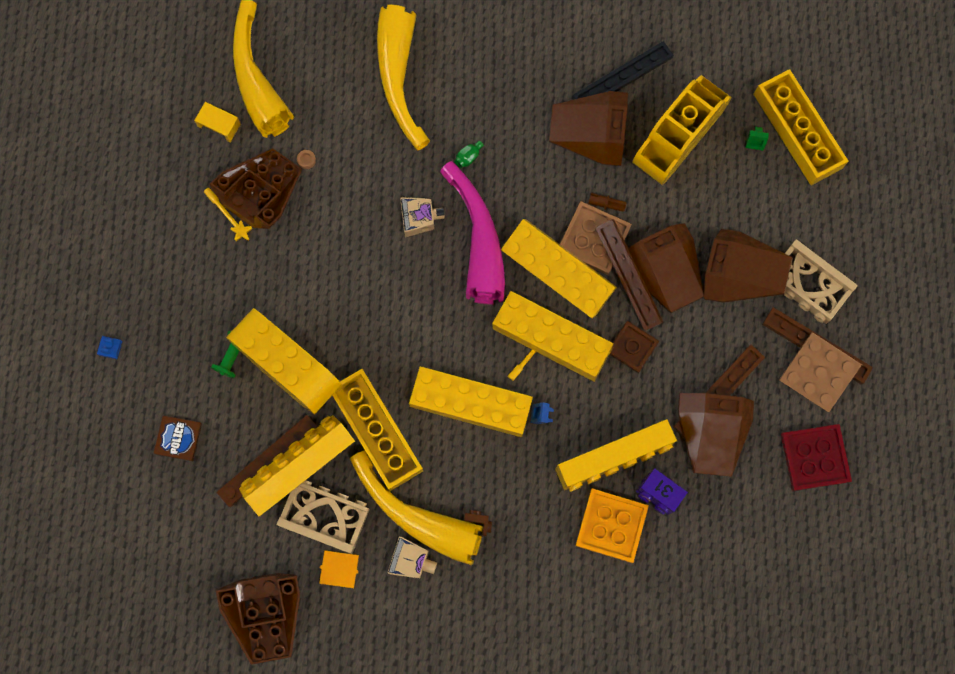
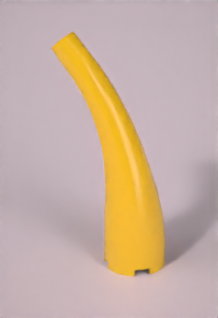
(393, 46)
(261, 100)
(439, 532)

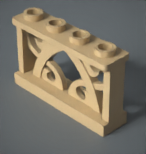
(837, 282)
(337, 540)

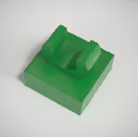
(757, 139)

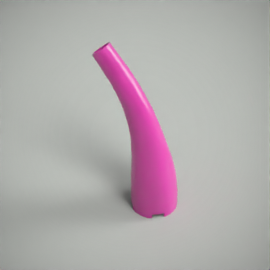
(486, 264)

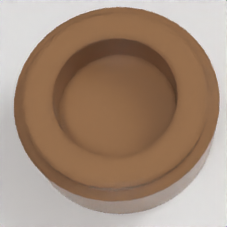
(306, 159)

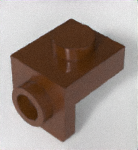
(476, 518)

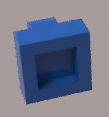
(109, 347)
(540, 413)

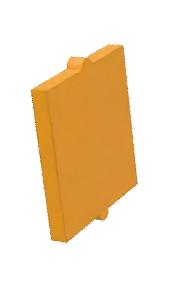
(339, 569)

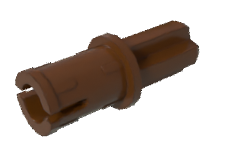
(606, 202)

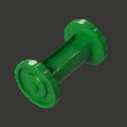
(227, 362)

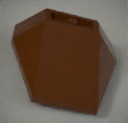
(592, 126)
(258, 188)
(669, 267)
(744, 269)
(714, 430)
(262, 614)

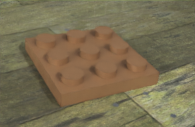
(583, 238)
(820, 372)

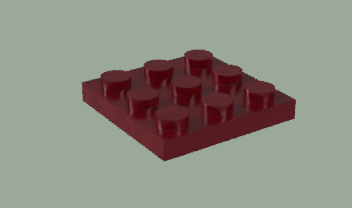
(816, 457)

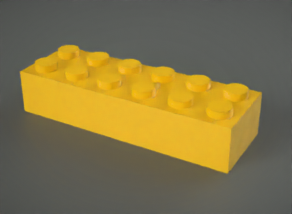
(800, 127)
(558, 268)
(552, 336)
(470, 401)
(376, 430)
(616, 454)
(296, 464)

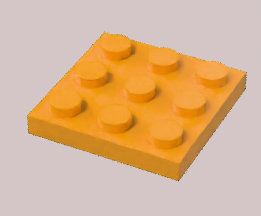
(612, 525)

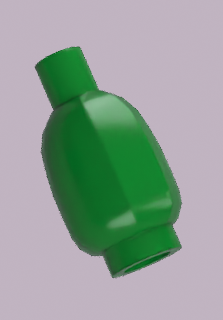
(468, 154)

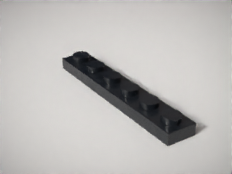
(629, 71)

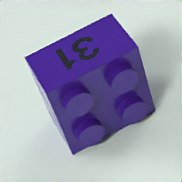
(661, 492)

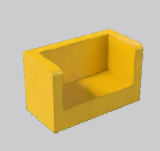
(218, 121)

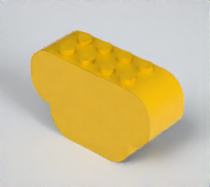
(681, 129)
(284, 361)

